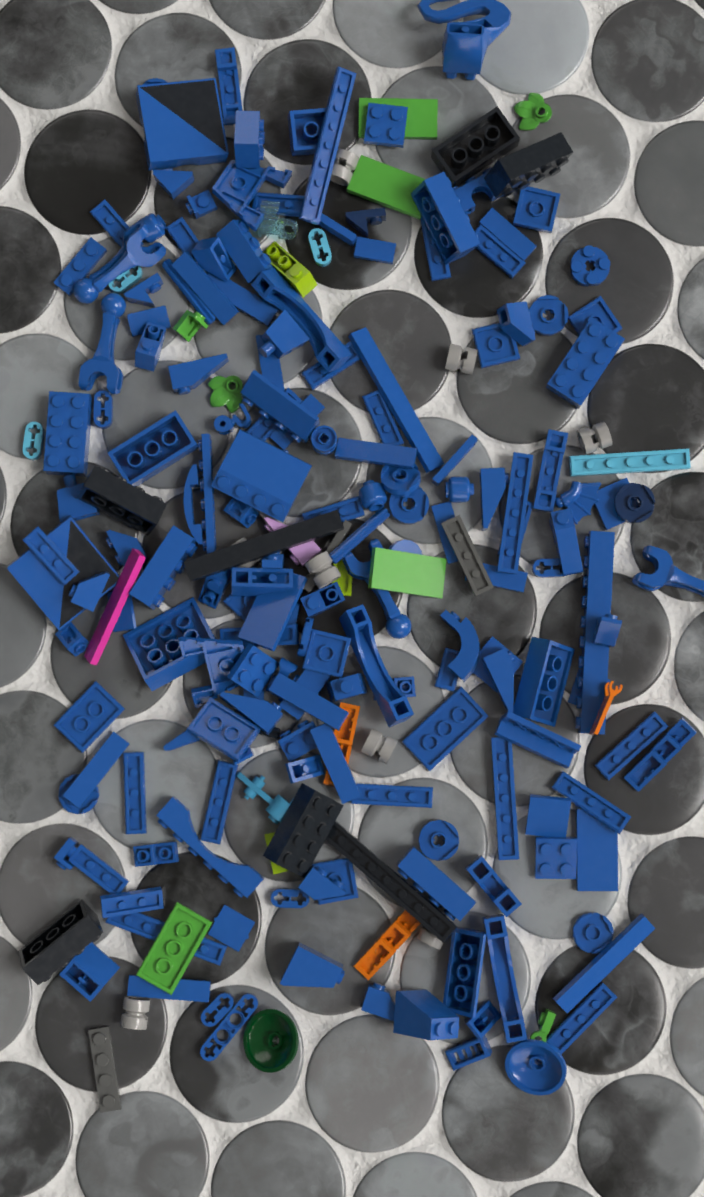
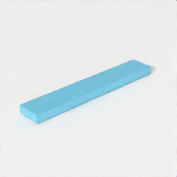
(629, 462)

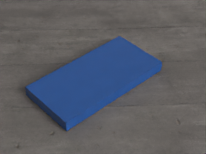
(270, 615)
(445, 728)
(595, 854)

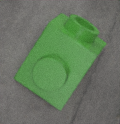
(189, 324)

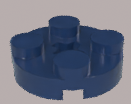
(632, 514)

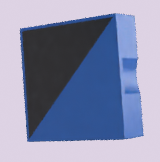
(182, 123)
(46, 587)

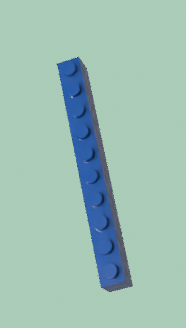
(595, 604)

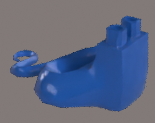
(467, 41)

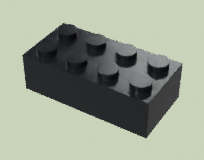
(475, 147)
(528, 165)
(122, 500)
(303, 830)
(60, 942)

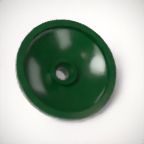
(261, 1040)

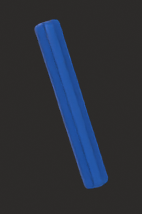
(192, 297)
(359, 535)

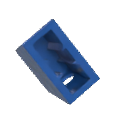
(283, 337)
(69, 503)
(346, 687)

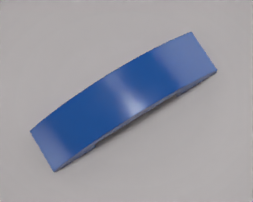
(228, 84)
(550, 470)
(191, 482)

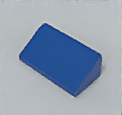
(138, 320)
(127, 617)

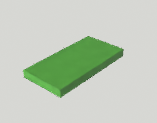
(420, 120)
(385, 186)
(407, 573)
(174, 948)

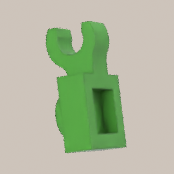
(545, 1021)

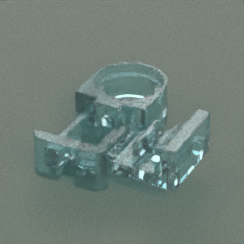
(270, 223)

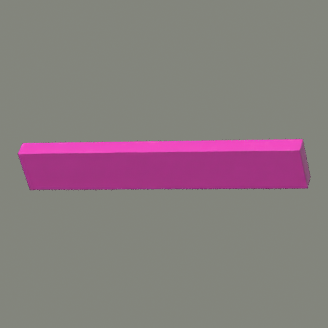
(114, 606)

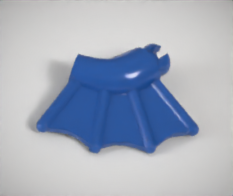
(579, 499)

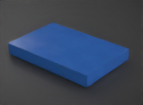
(89, 717)
(223, 729)

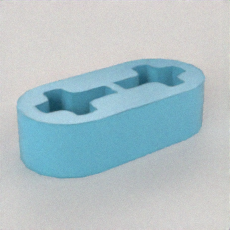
(324, 246)
(128, 282)
(38, 441)

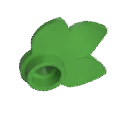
(530, 110)
(224, 394)

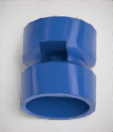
(324, 440)

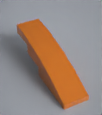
(345, 735)
(387, 944)

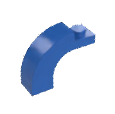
(469, 654)

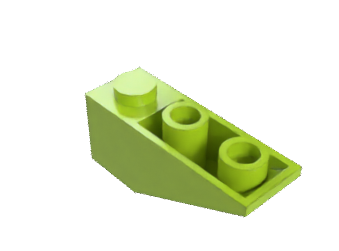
(291, 269)

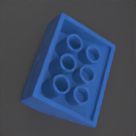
(261, 475)
(157, 644)

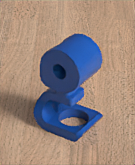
(225, 425)
(286, 668)

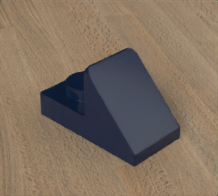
(359, 219)

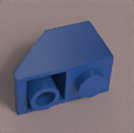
(516, 322)
(150, 347)
(123, 545)
(214, 588)
(322, 599)
(607, 630)
(319, 886)

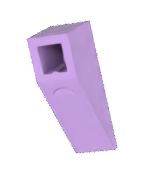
(300, 553)

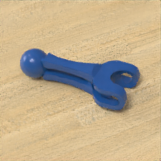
(129, 256)
(103, 361)
(666, 573)
(397, 624)

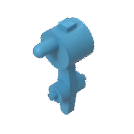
(277, 806)

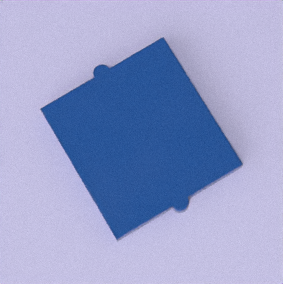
(231, 928)

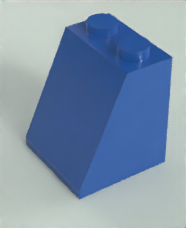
(312, 969)
(423, 1016)

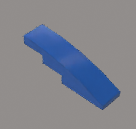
(660, 754)

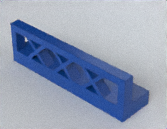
(536, 739)

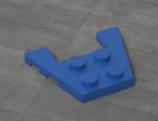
(239, 186)
(220, 659)

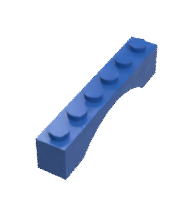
(280, 293)
(388, 696)
(178, 818)
(504, 978)

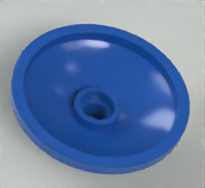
(534, 1075)

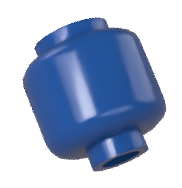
(156, 227)
(459, 489)
(372, 495)

